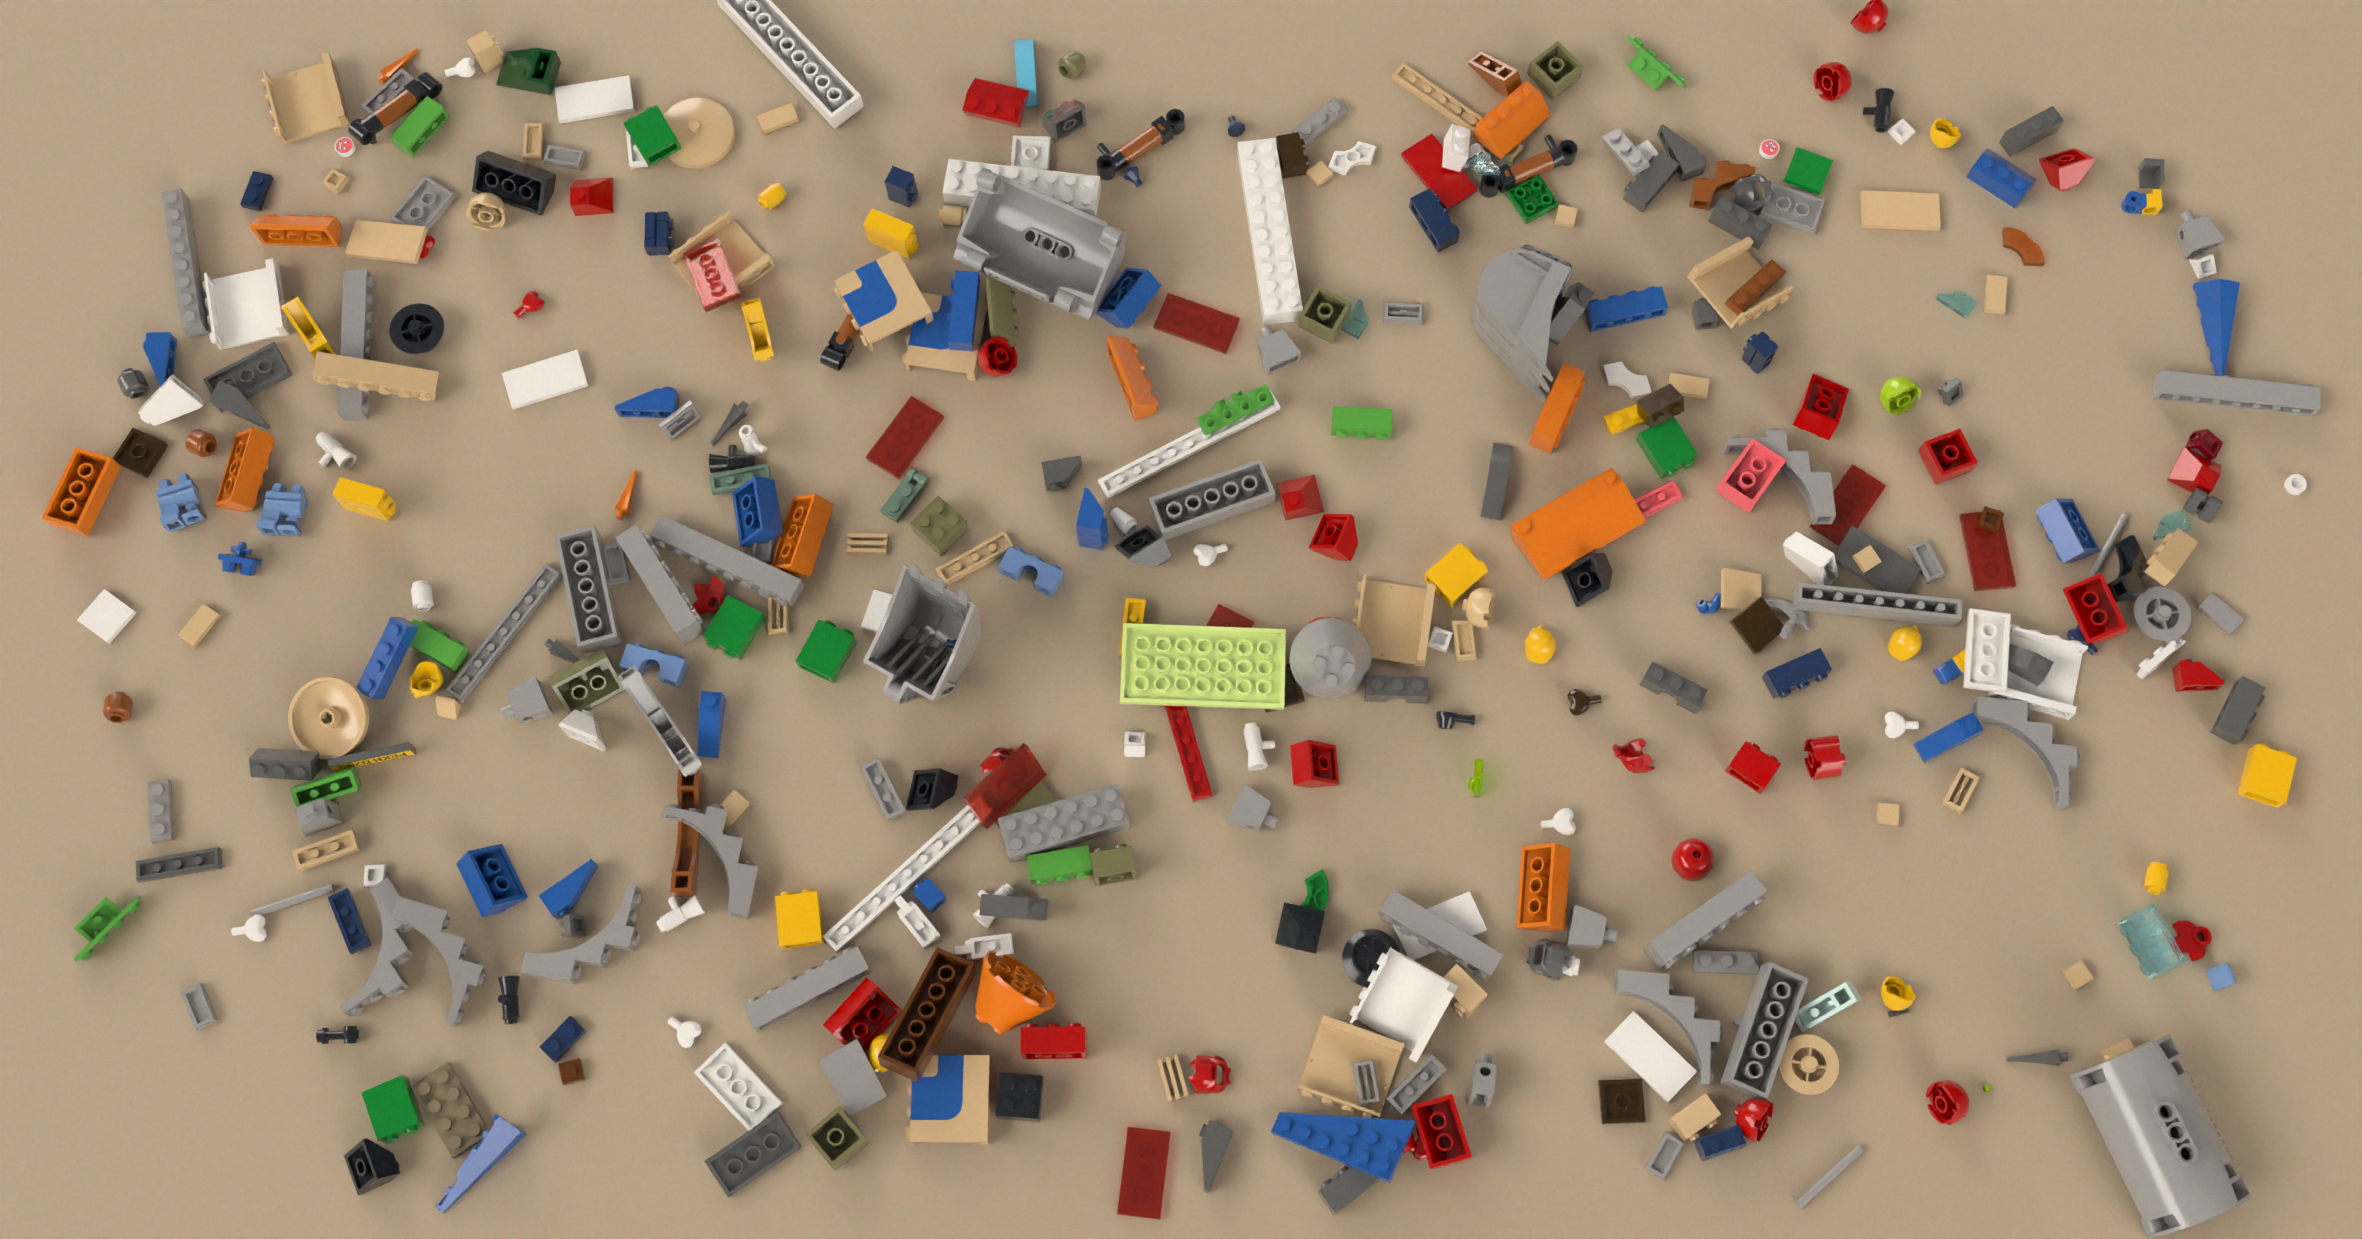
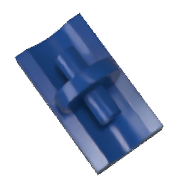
(230, 561)

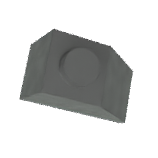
(1060, 472)

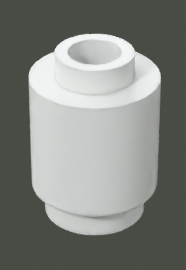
(422, 596)

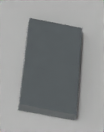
(253, 372)
(1891, 575)
(753, 1154)

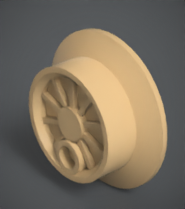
(1809, 1064)

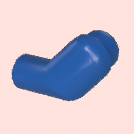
(1709, 606)

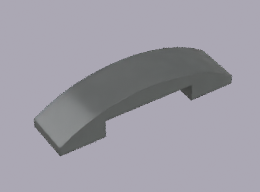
(1497, 481)

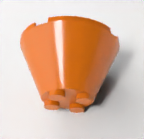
(1010, 993)

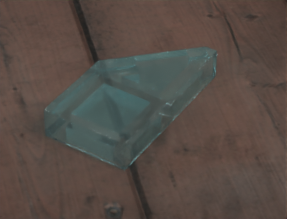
(1482, 165)
(1958, 302)
(1356, 321)
(2170, 523)

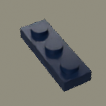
(349, 921)

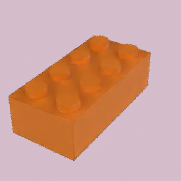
(1558, 408)
(81, 492)

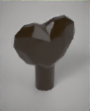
(1581, 701)

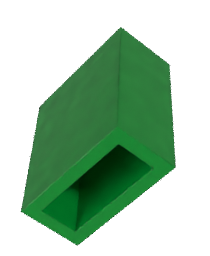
(652, 135)
(1667, 448)
(733, 628)
(826, 650)
(392, 1109)

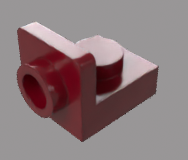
(2205, 442)

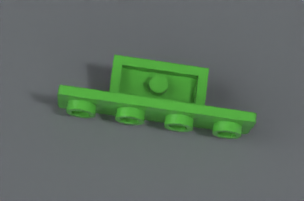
(1650, 68)
(1234, 408)
(100, 921)

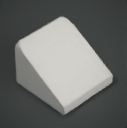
(2203, 265)
(1134, 744)

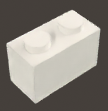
(1456, 148)

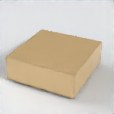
(1319, 173)
(335, 181)
(1566, 216)
(1866, 559)
(1887, 814)
(2078, 975)

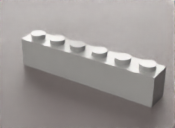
(1440, 934)
(807, 988)

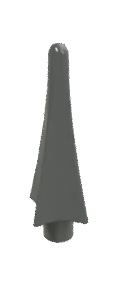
(735, 415)
(558, 649)
(2050, 1057)

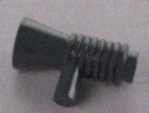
(1882, 110)
(731, 462)
(509, 998)

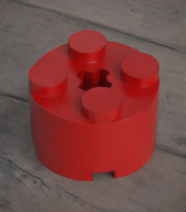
(1824, 757)

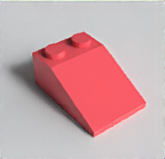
(1750, 475)

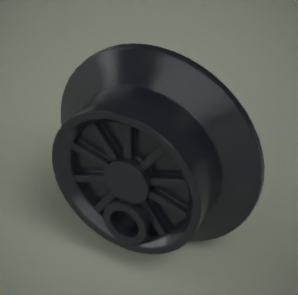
(416, 328)
(1363, 952)

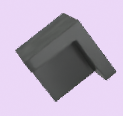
(2151, 173)

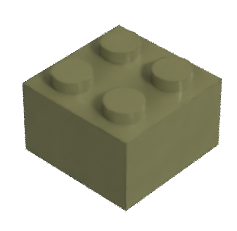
(1555, 69)
(1324, 314)
(939, 525)
(1113, 865)
(837, 1138)

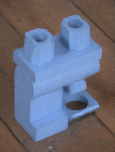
(174, 497)
(282, 504)

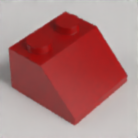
(1314, 764)

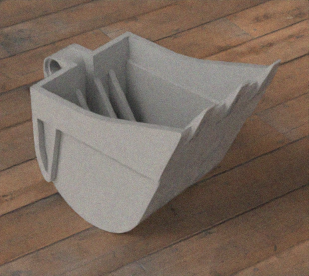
(1516, 308)
(939, 616)

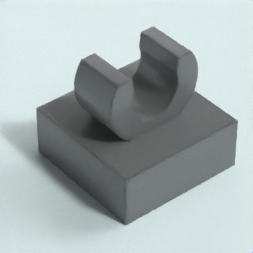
(1951, 391)
(573, 926)

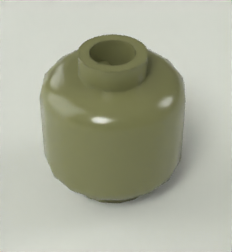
(1072, 64)

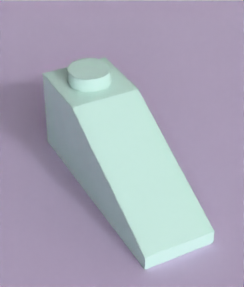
(1827, 1005)

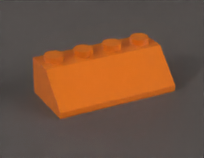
(1512, 120)
(297, 230)
(1131, 377)
(245, 470)
(802, 535)
(1543, 887)

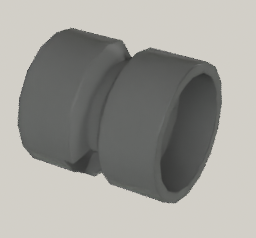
(2208, 509)

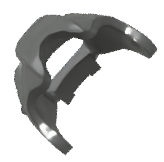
(1747, 194)
(1552, 959)

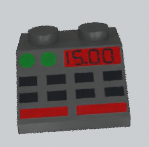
(1064, 119)

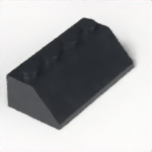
(513, 182)

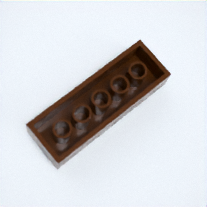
(927, 1014)

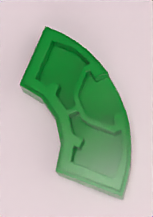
(1318, 891)

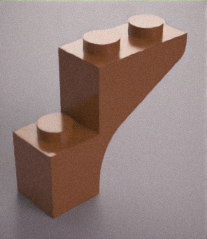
(1723, 179)

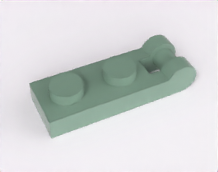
(904, 495)

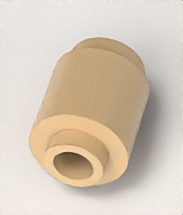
(952, 215)

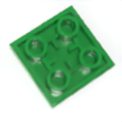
(1808, 170)
(1532, 199)

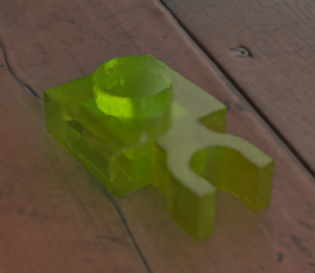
(1475, 783)

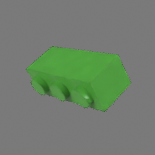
(419, 126)
(1361, 422)
(439, 646)
(326, 786)
(1059, 865)

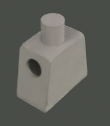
(2197, 235)
(1277, 350)
(527, 702)
(1251, 811)
(317, 817)
(1588, 929)
(1482, 1081)

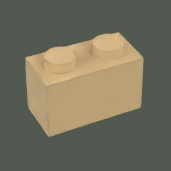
(486, 51)
(1695, 1117)

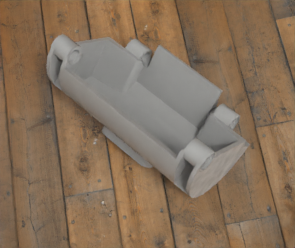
(998, 245)
(2126, 1105)

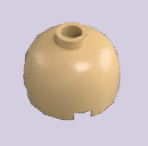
(486, 211)
(1480, 607)

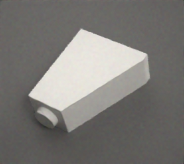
(169, 402)
(1811, 558)

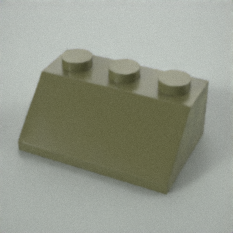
(1001, 311)
(586, 682)

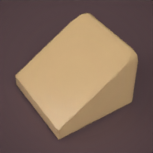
(447, 707)

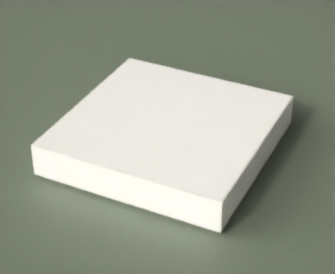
(1031, 152)
(106, 616)

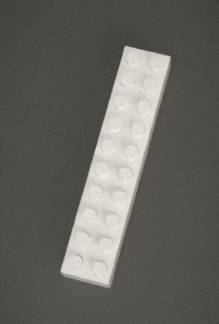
(795, 58)
(1269, 231)

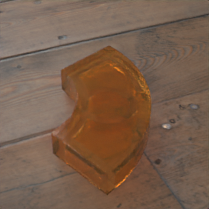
(2023, 246)

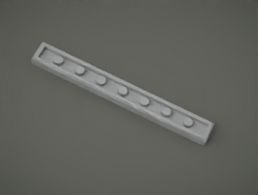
(504, 633)

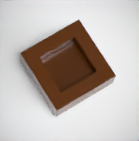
(1990, 519)
(571, 1071)

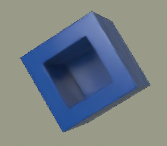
(929, 895)

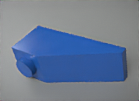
(161, 353)
(652, 404)
(710, 723)
(1949, 737)
(566, 893)

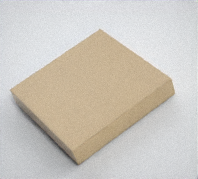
(1739, 588)

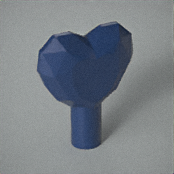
(2076, 634)

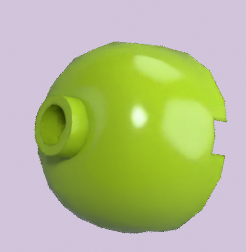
(1898, 395)

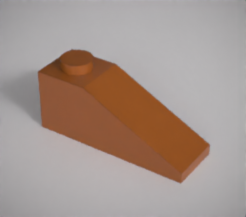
(1497, 74)

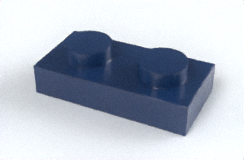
(256, 191)
(563, 1039)

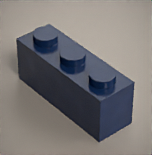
(1434, 220)
(1797, 674)

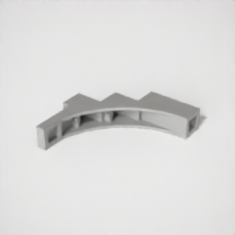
(1814, 486)
(2014, 718)
(660, 721)
(710, 825)
(431, 922)
(394, 951)
(564, 965)
(1655, 989)

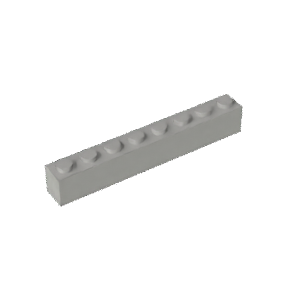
(185, 263)
(356, 337)
(2236, 393)
(726, 561)
(1877, 604)

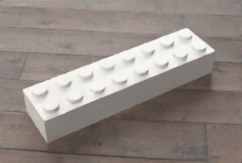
(1070, 188)

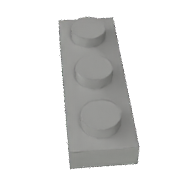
(388, 91)
(1321, 120)
(1625, 151)
(883, 789)
(160, 811)
(1725, 962)
(1416, 1084)

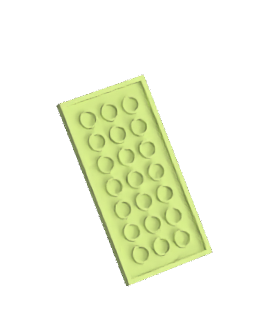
(1203, 666)

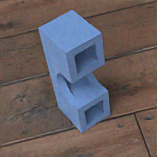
(1017, 562)
(671, 667)

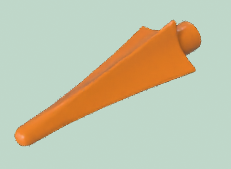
(391, 69)
(623, 505)

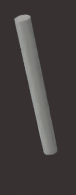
(2108, 545)
(293, 900)
(1829, 1176)

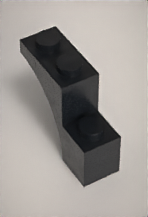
(2132, 568)

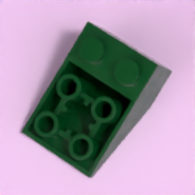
(530, 70)

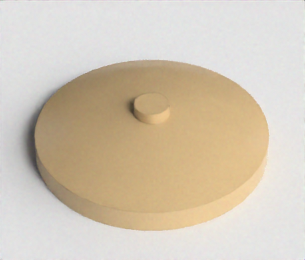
(702, 130)
(328, 717)

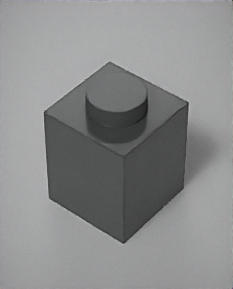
(1704, 315)

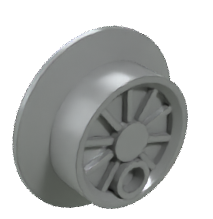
(2162, 614)

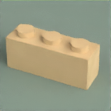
(2170, 556)

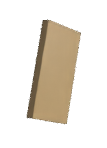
(1900, 210)
(386, 241)

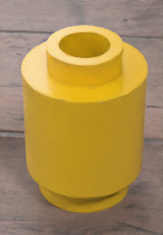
(771, 196)
(2156, 878)

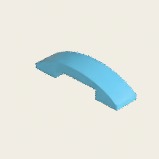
(1026, 70)

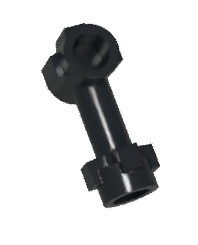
(349, 1035)

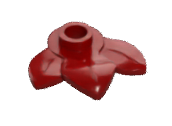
(708, 595)
(2188, 941)

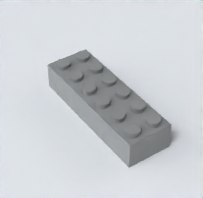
(1212, 499)
(661, 584)
(588, 589)
(1064, 823)
(1706, 919)
(1764, 1031)

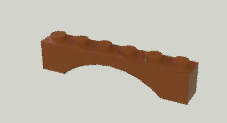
(687, 850)

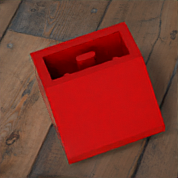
(1753, 766)

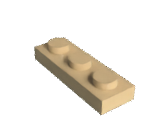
(326, 850)

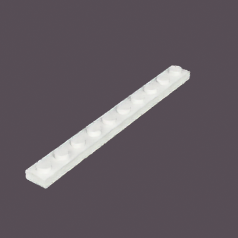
(1176, 452)
(901, 879)

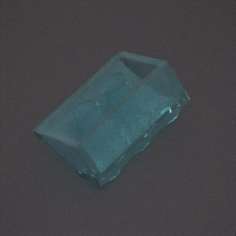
(2151, 941)

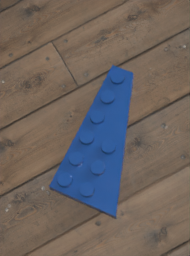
(1358, 1142)

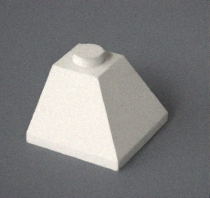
(583, 728)

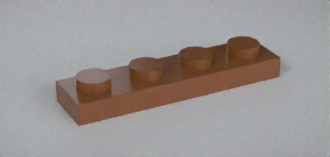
(1755, 287)

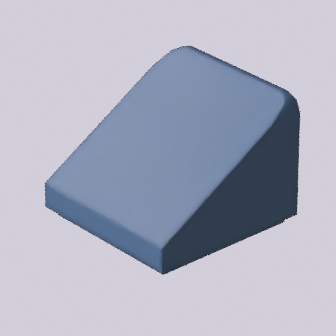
(2221, 976)

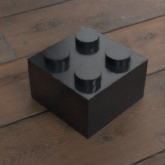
(1020, 1097)

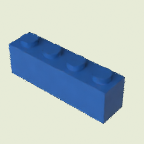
(1626, 308)
(963, 310)
(387, 657)

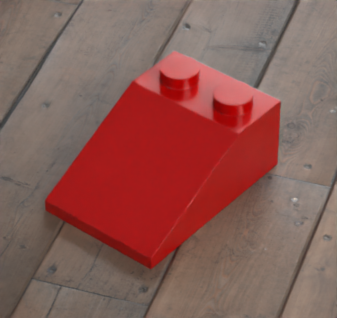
(1821, 407)

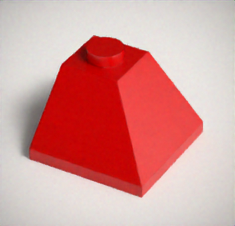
(2066, 168)
(592, 196)
(2194, 471)
(1300, 497)
(1336, 537)

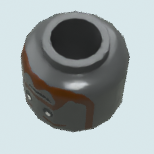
(132, 383)

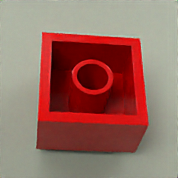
(1948, 456)

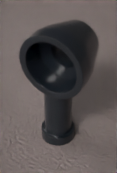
(1447, 719)

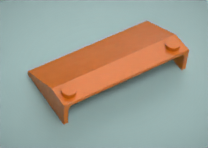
(1577, 523)

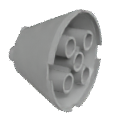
(1330, 658)

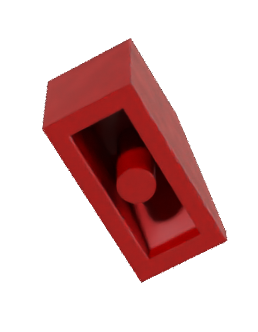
(2195, 677)

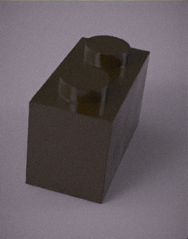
(1291, 155)
(1660, 405)

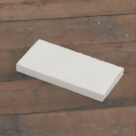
(594, 99)
(545, 379)
(876, 612)
(1987, 650)
(1458, 911)
(1650, 1056)
(738, 1087)

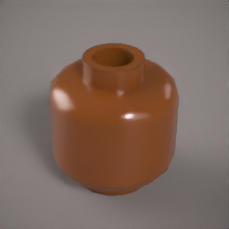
(201, 443)
(117, 707)

